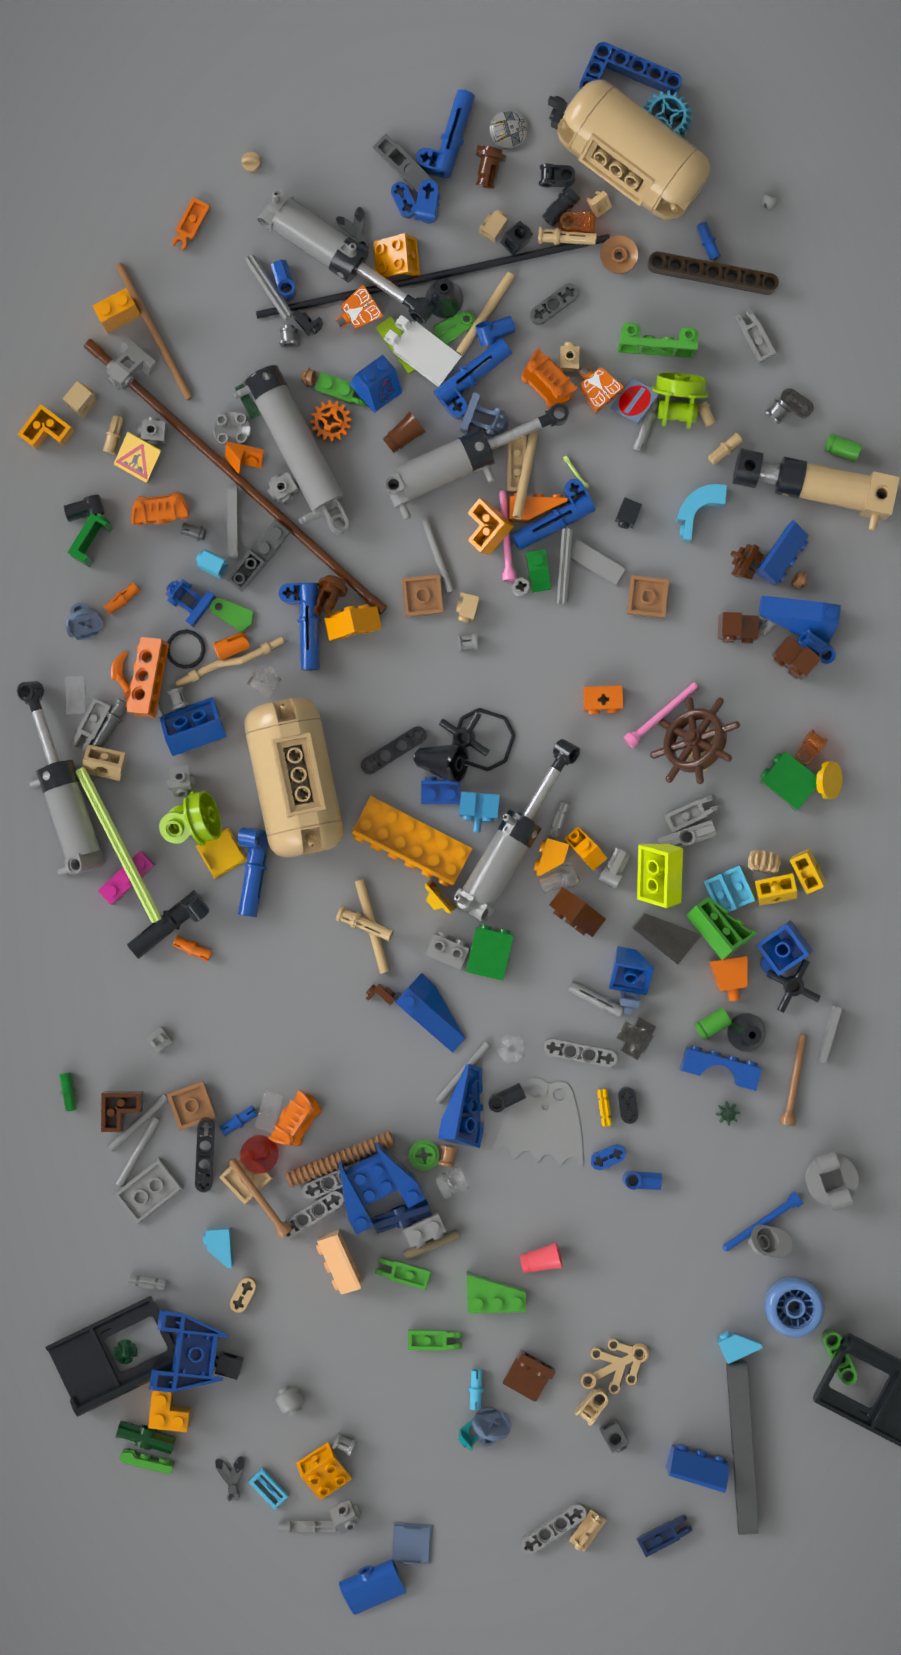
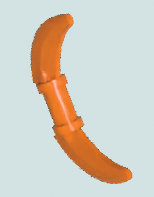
(117, 674)

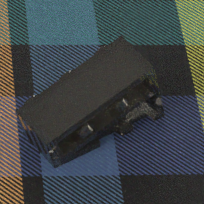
(666, 937)

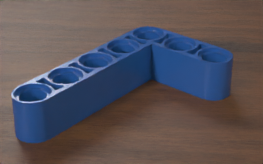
(627, 70)

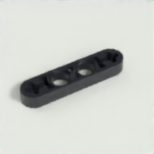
(391, 747)
(204, 1154)

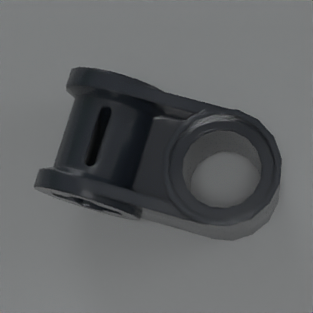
(555, 175)

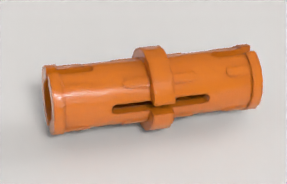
(121, 598)
(192, 948)

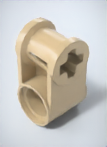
(589, 1408)

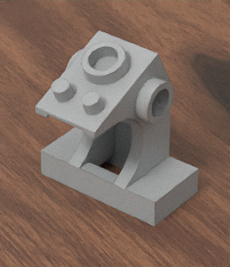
(121, 375)

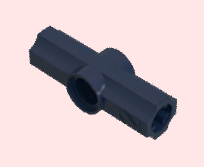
(401, 1216)

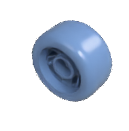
(804, 1317)

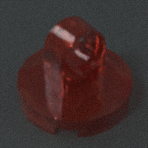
(259, 1154)

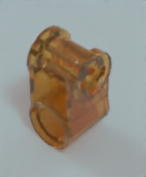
(579, 222)
(811, 745)

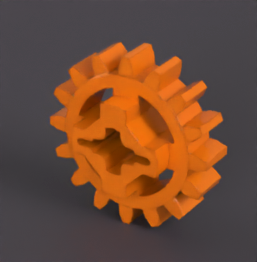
(333, 413)

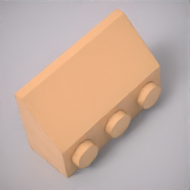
(339, 1262)

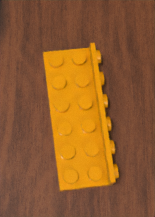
(411, 841)

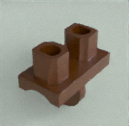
(744, 558)

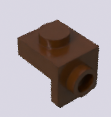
(386, 994)

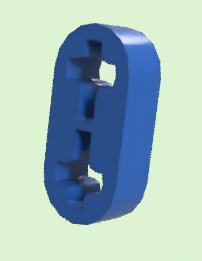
(400, 202)
(609, 1161)

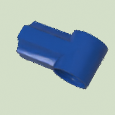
(283, 279)
(490, 331)
(818, 646)
(644, 1180)

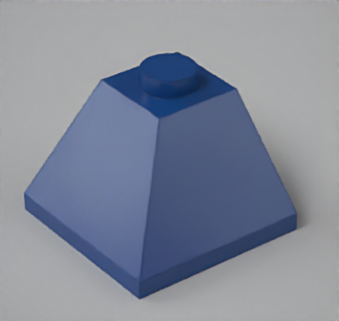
(630, 971)

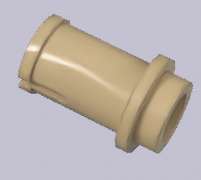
(706, 414)

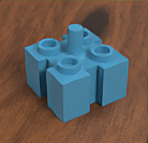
(478, 808)

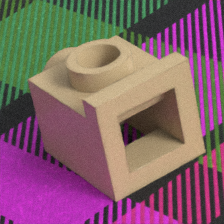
(494, 225)
(565, 363)
(467, 607)

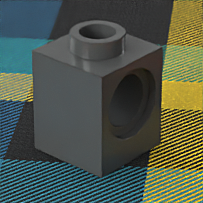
(610, 1429)

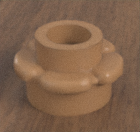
(308, 377)
(800, 580)

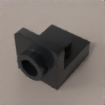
(558, 113)
(304, 322)

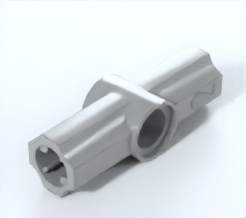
(699, 833)

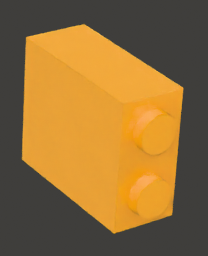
(116, 310)

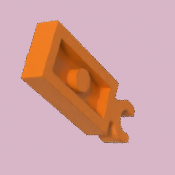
(191, 222)

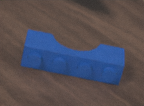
(696, 1062)

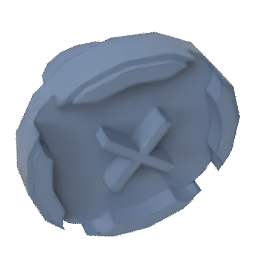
(83, 622)
(491, 1426)

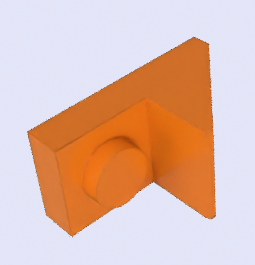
(241, 455)

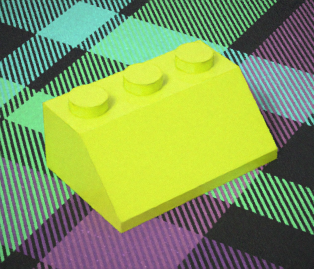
(660, 874)

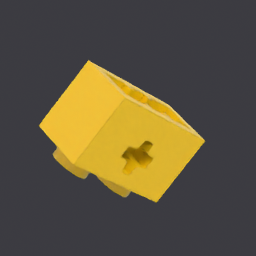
(808, 871)
(776, 889)

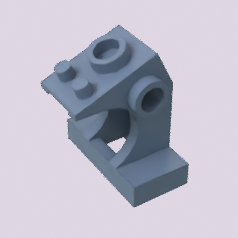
(473, 416)

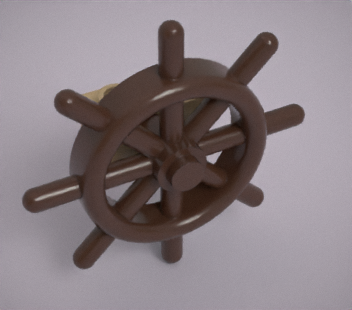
(701, 745)

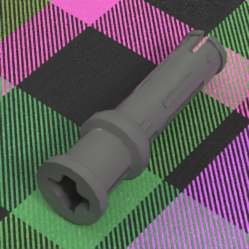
(113, 717)

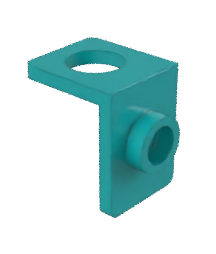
(466, 1438)

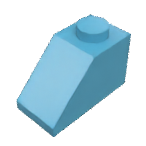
(220, 1244)
(737, 1345)

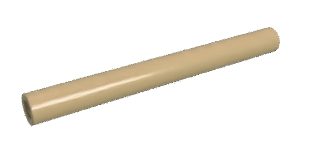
(485, 313)
(525, 475)
(368, 914)

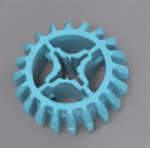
(680, 112)

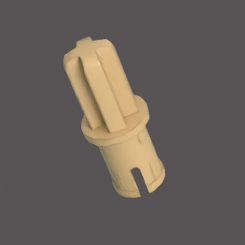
(113, 435)
(725, 449)

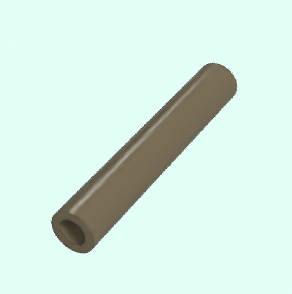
(432, 1244)

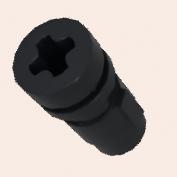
(560, 206)

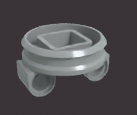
(840, 1196)

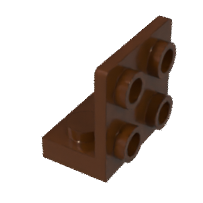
(528, 1375)

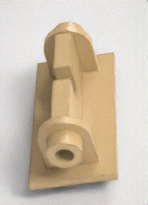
(587, 1530)

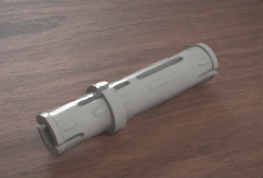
(645, 427)
(615, 1010)

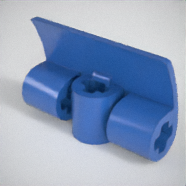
(372, 1586)

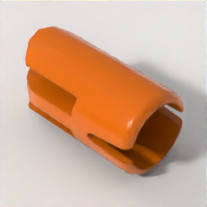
(230, 646)

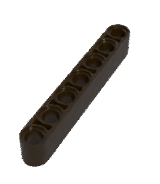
(721, 269)

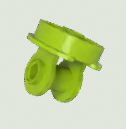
(682, 386)
(194, 817)

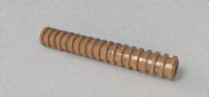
(330, 1163)

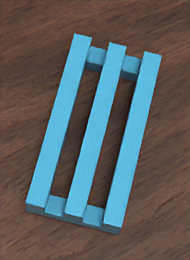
(257, 1476)

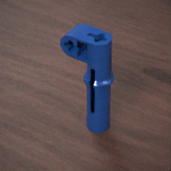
(451, 138)
(427, 202)
(451, 389)
(577, 509)
(307, 599)
(257, 846)

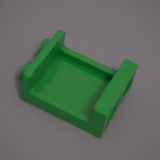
(86, 537)
(789, 780)
(489, 952)

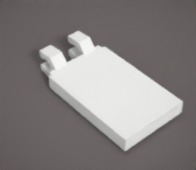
(422, 350)

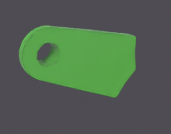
(453, 327)
(232, 614)

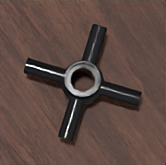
(468, 730)
(800, 989)

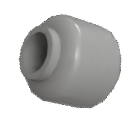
(289, 1400)

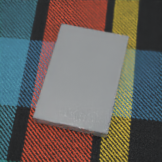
(148, 1191)

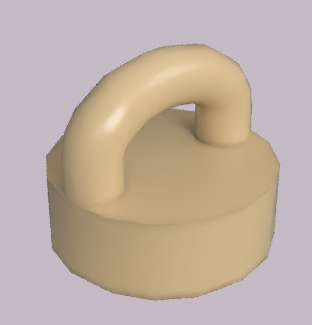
(251, 162)

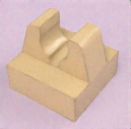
(600, 203)

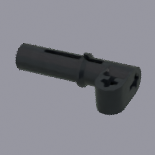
(189, 906)

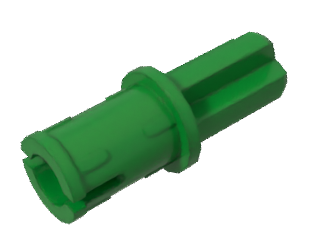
(68, 1091)

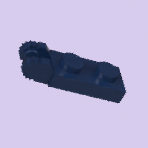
(663, 1536)

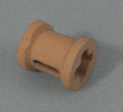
(448, 1155)

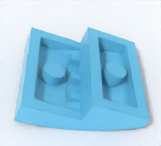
(730, 889)

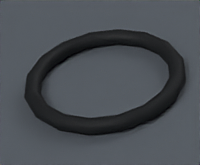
(201, 654)

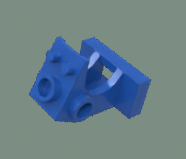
(177, 590)

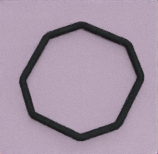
(510, 743)

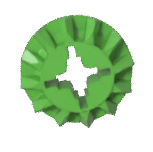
(418, 1162)

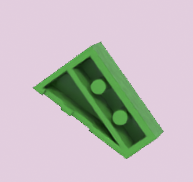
(719, 928)
(493, 1296)

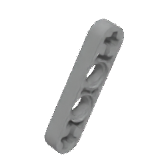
(233, 522)
(580, 1050)
(335, 1175)
(312, 1216)
(551, 1526)

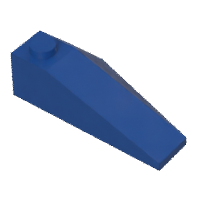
(801, 615)
(428, 1008)
(462, 1116)

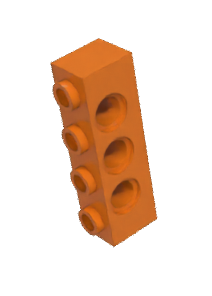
(152, 686)

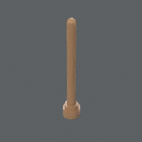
(788, 1116)
(281, 1227)

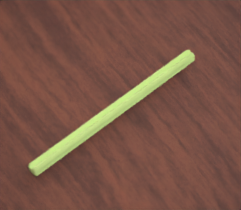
(118, 845)

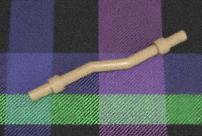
(264, 648)

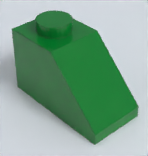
(538, 570)

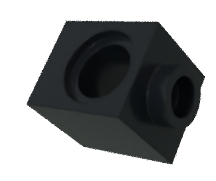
(513, 243)
(628, 513)
(228, 1365)

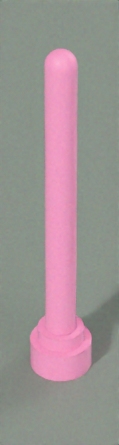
(509, 572)
(633, 738)

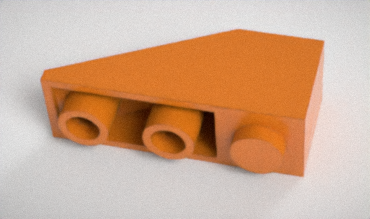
(536, 506)

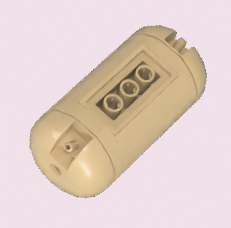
(633, 150)
(293, 777)

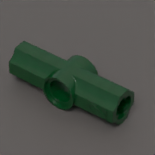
(145, 1437)

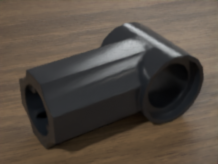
(84, 508)
(508, 1096)

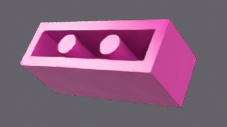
(120, 883)

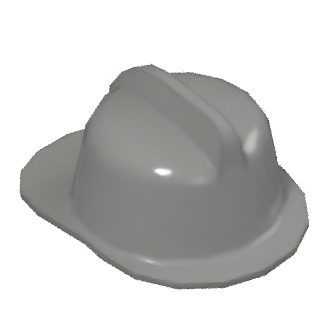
(770, 1241)

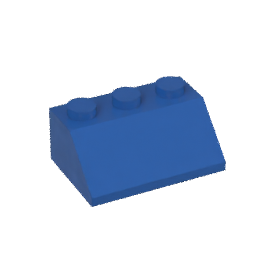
(783, 553)
(192, 726)
(698, 1467)

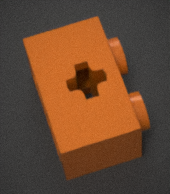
(612, 693)

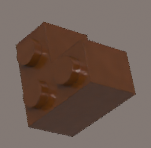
(735, 626)
(795, 658)
(576, 913)
(114, 1106)

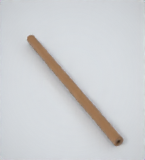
(154, 332)

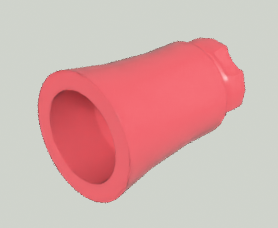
(542, 1259)

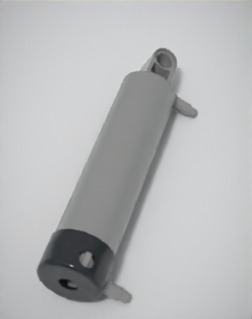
(297, 446)

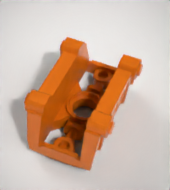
(548, 379)
(159, 509)
(296, 1119)

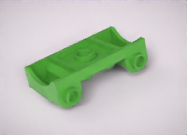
(682, 347)

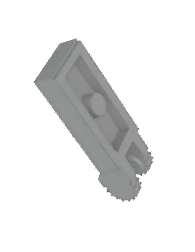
(756, 337)
(91, 722)
(689, 814)

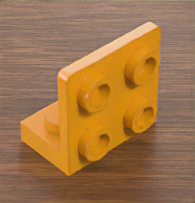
(397, 256)
(323, 1471)

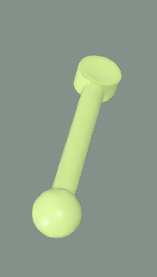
(566, 459)

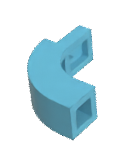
(704, 496)

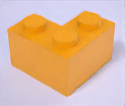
(41, 425)
(492, 526)
(352, 622)
(165, 1416)

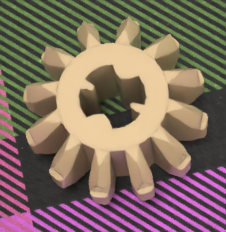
(764, 861)

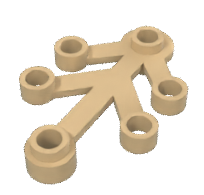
(617, 1364)

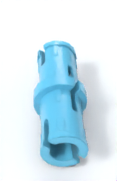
(476, 1389)

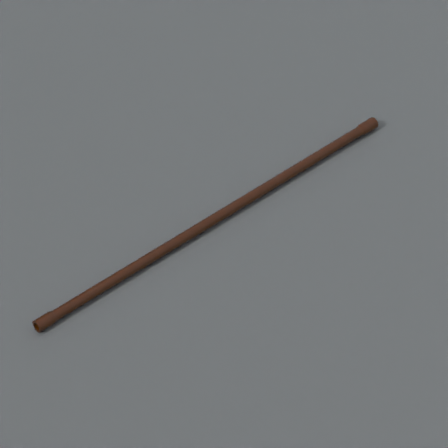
(371, 599)

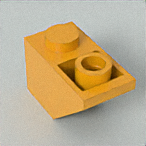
(585, 848)
(552, 856)

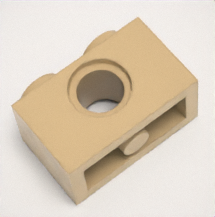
(80, 399)
(104, 762)

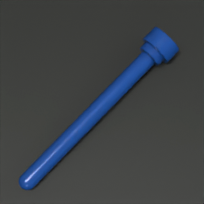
(793, 1201)

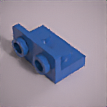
(439, 791)

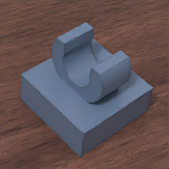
(629, 1001)

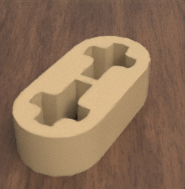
(239, 1292)

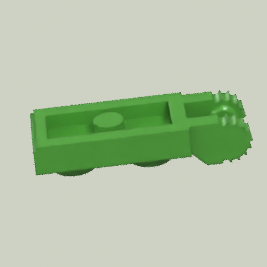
(337, 389)
(405, 1273)
(432, 1340)
(146, 1461)

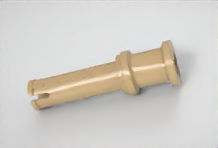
(557, 236)
(356, 920)

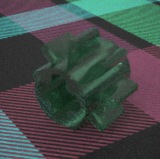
(731, 1116)
(125, 1351)

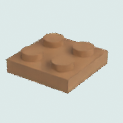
(422, 595)
(647, 596)
(191, 1105)

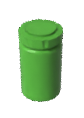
(843, 447)
(712, 1024)

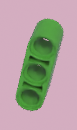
(846, 1363)

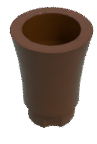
(403, 433)

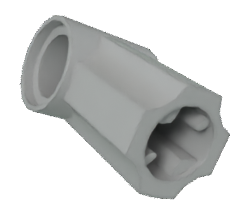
(613, 870)

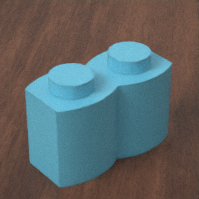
(212, 563)

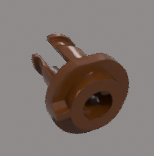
(488, 165)
(331, 588)

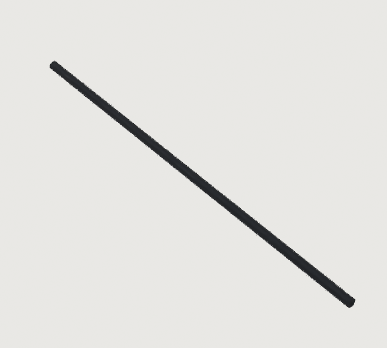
(435, 275)

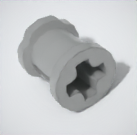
(517, 592)
(467, 642)
(177, 698)
(347, 1449)

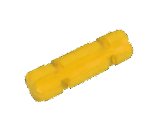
(604, 1107)

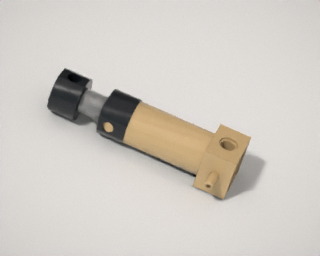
(821, 484)

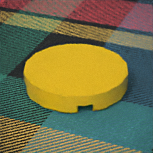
(829, 780)

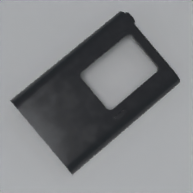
(89, 1366)
(885, 1414)

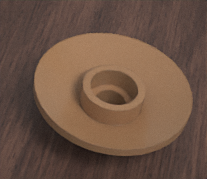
(619, 245)

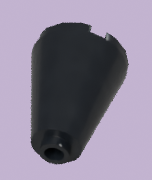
(446, 298)
(443, 761)
(739, 1032)

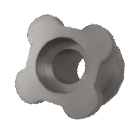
(288, 336)
(778, 410)

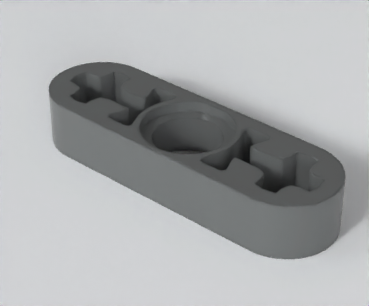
(568, 300)

